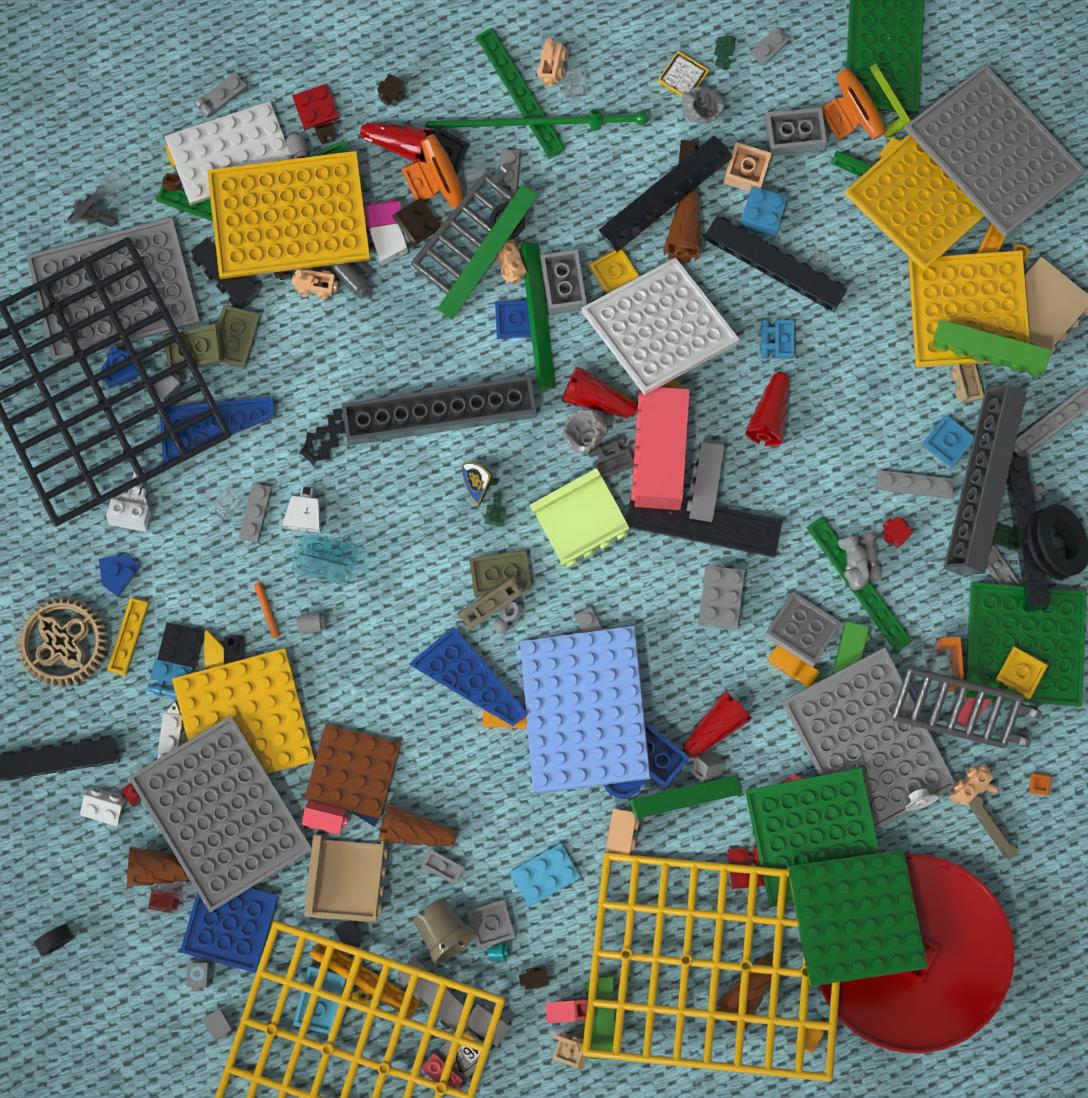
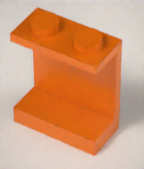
(954, 645)

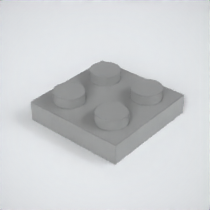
(491, 924)

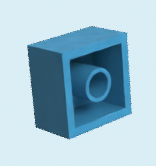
(763, 212)

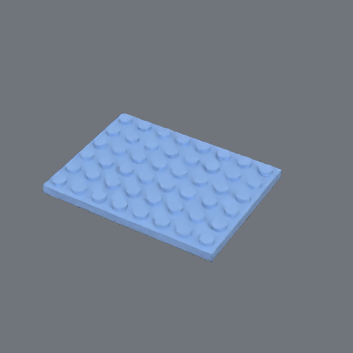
(584, 710)

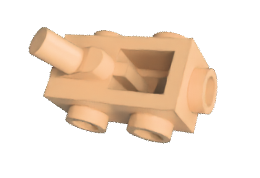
(552, 62)
(511, 263)
(310, 281)
(974, 783)

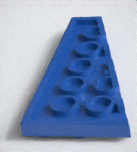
(237, 414)
(461, 670)

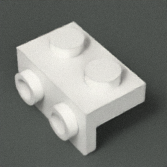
(102, 806)

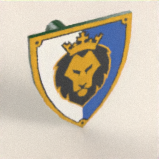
(477, 480)

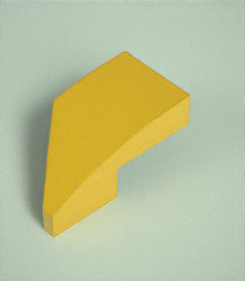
(213, 651)

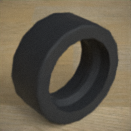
(492, 220)
(53, 939)

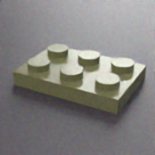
(237, 334)
(202, 344)
(493, 570)

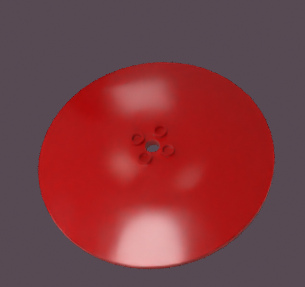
(966, 974)

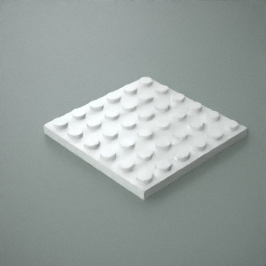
(660, 326)

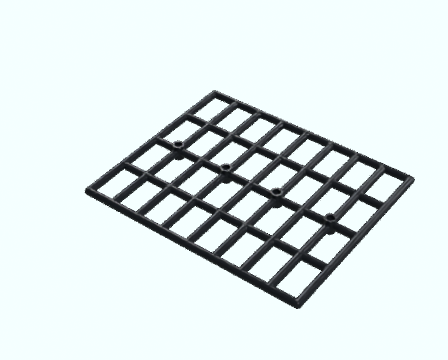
(92, 380)

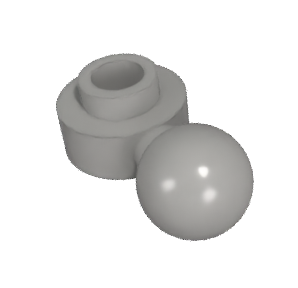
(501, 625)

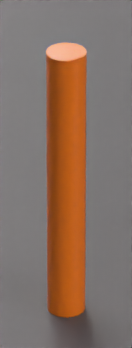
(266, 609)

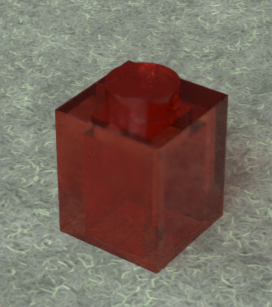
(163, 901)

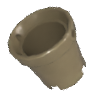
(443, 930)

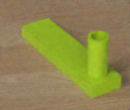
(903, 119)

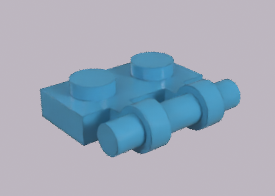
(783, 339)
(165, 672)

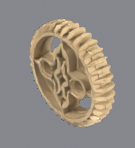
(90, 618)

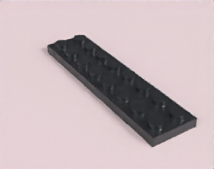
(728, 528)

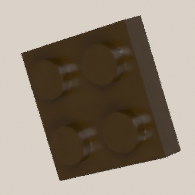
(417, 221)

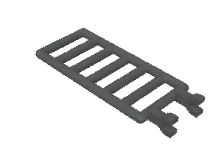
(451, 221)
(1008, 735)

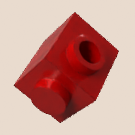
(896, 531)

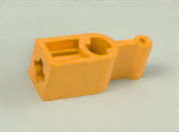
(793, 666)

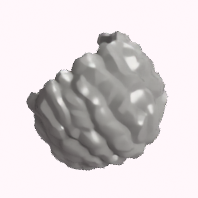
(702, 109)
(584, 430)

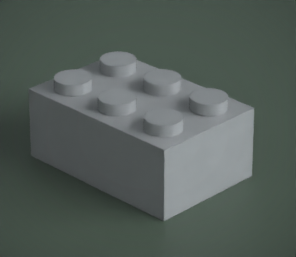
(795, 131)
(563, 282)
(721, 598)

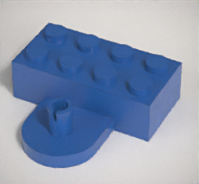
(664, 765)

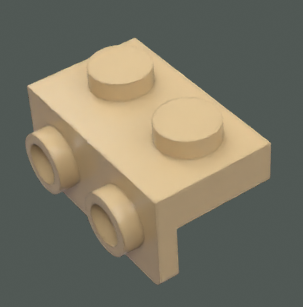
(967, 383)
(569, 1051)

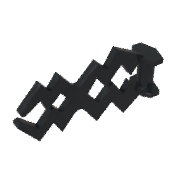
(324, 453)

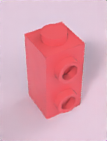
(324, 817)
(566, 1011)
(434, 1069)

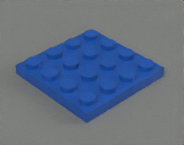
(232, 932)

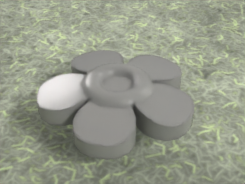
(1036, 491)

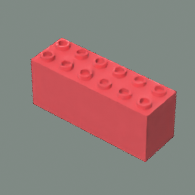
(661, 448)

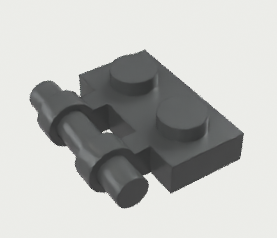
(614, 463)

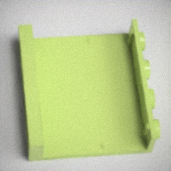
(580, 518)

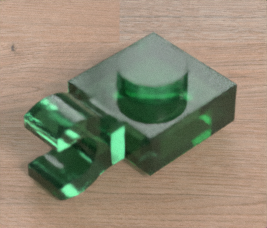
(723, 49)
(495, 514)

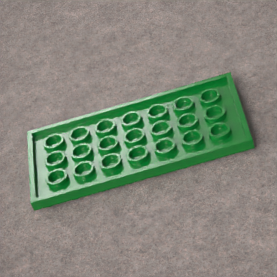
(891, 37)

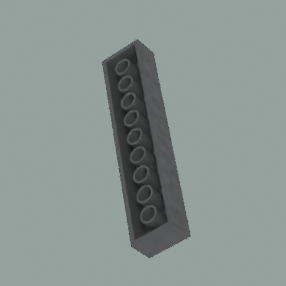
(439, 410)
(985, 480)

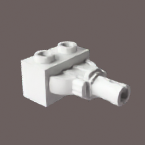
(130, 509)

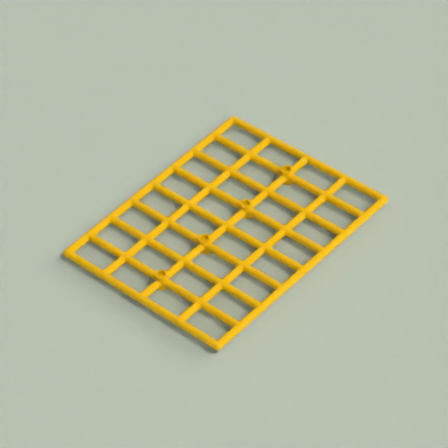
(686, 962)
(372, 1010)

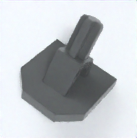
(88, 211)

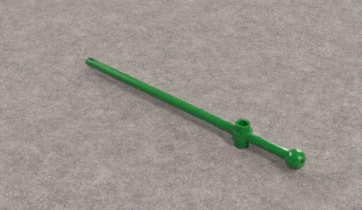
(594, 119)

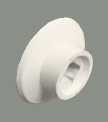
(920, 799)

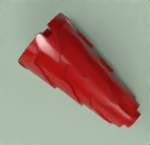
(397, 138)
(594, 394)
(770, 414)
(717, 724)

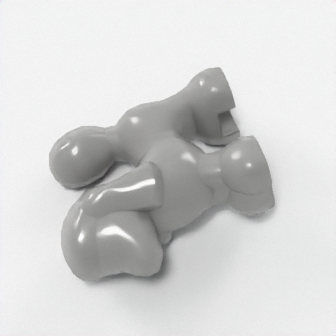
(860, 560)

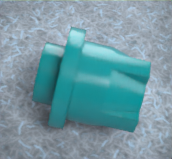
(499, 952)

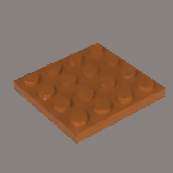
(352, 771)

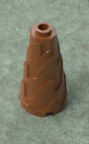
(684, 233)
(408, 827)
(152, 867)
(756, 989)

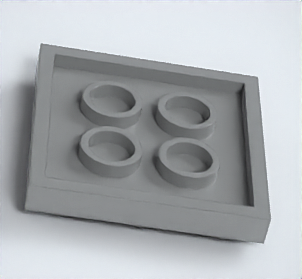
(802, 629)

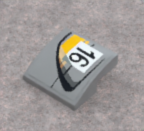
(466, 1057)

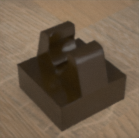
(325, 129)

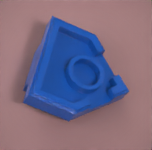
(123, 376)
(117, 572)

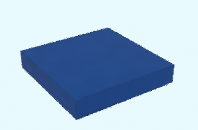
(512, 319)

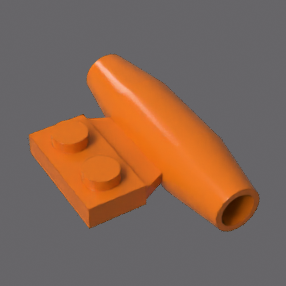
(854, 109)
(434, 174)

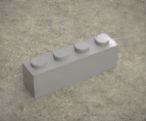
(706, 481)
(425, 989)

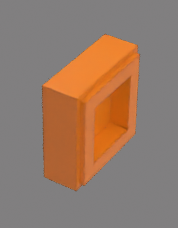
(1039, 784)

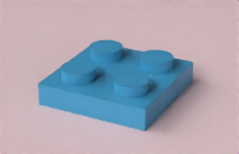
(948, 441)

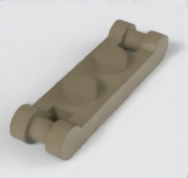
(491, 602)
(997, 835)

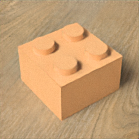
(747, 167)
(621, 830)

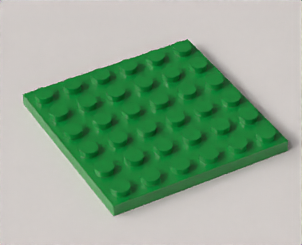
(1051, 635)
(810, 823)
(856, 918)

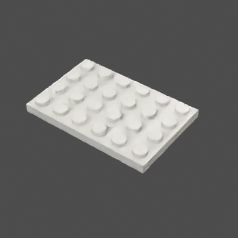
(225, 142)

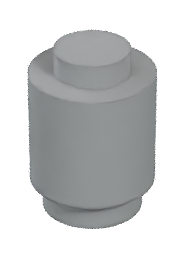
(297, 146)
(310, 622)

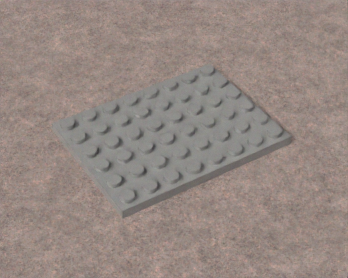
(994, 150)
(162, 257)
(850, 726)
(220, 813)

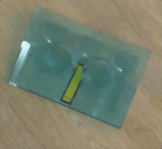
(325, 558)

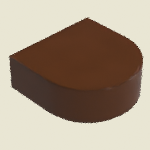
(171, 182)

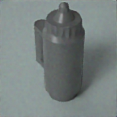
(353, 279)

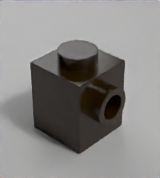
(391, 90)

